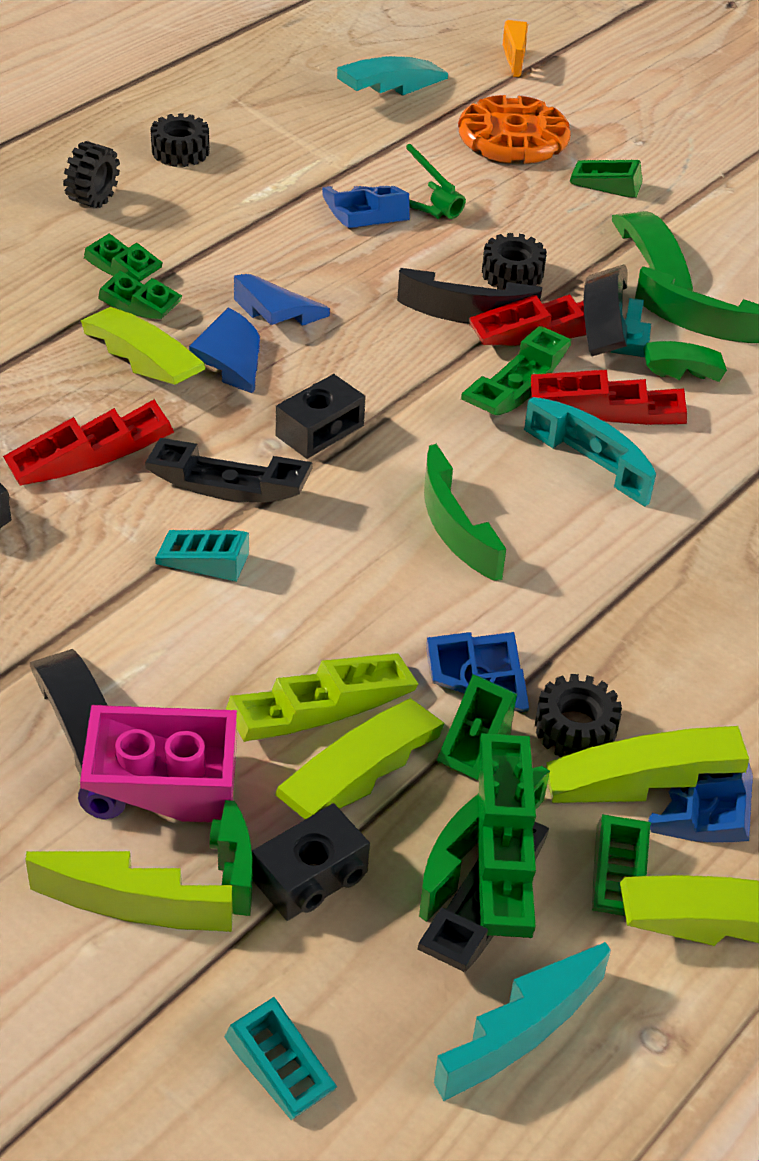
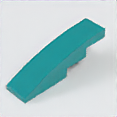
(391, 72)
(535, 1010)

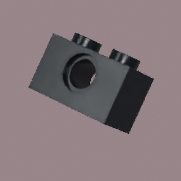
(320, 415)
(323, 839)

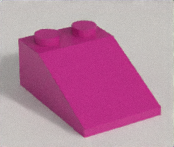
(162, 759)

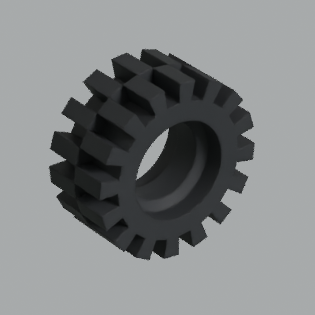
(180, 140)
(91, 174)
(513, 261)
(577, 697)

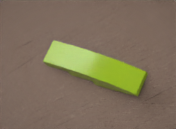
(144, 344)
(313, 700)
(356, 760)
(633, 765)
(111, 887)
(693, 906)

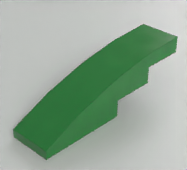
(506, 836)

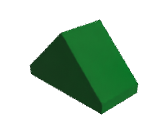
(483, 709)

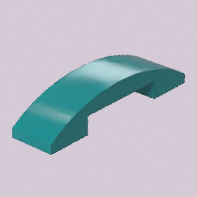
(597, 440)

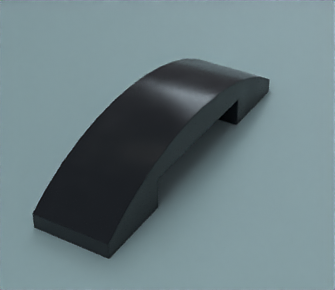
(455, 301)
(603, 310)
(227, 480)
(71, 692)
(457, 931)

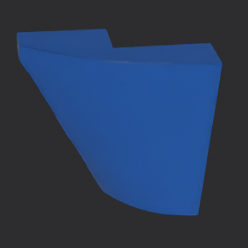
(368, 205)
(274, 302)
(230, 346)
(492, 657)
(709, 812)

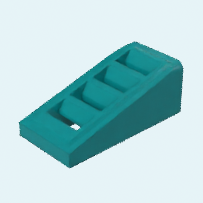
(216, 554)
(284, 1032)

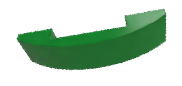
(655, 244)
(697, 311)
(512, 384)
(473, 544)
(453, 843)

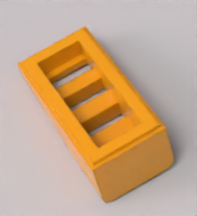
(515, 44)

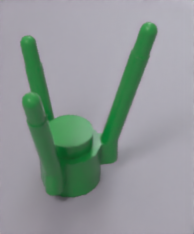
(444, 198)

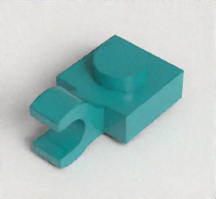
(637, 332)

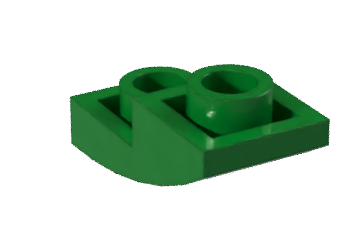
(113, 256)
(147, 301)
(675, 358)
(234, 856)

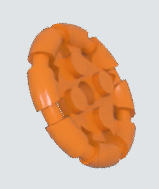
(514, 129)

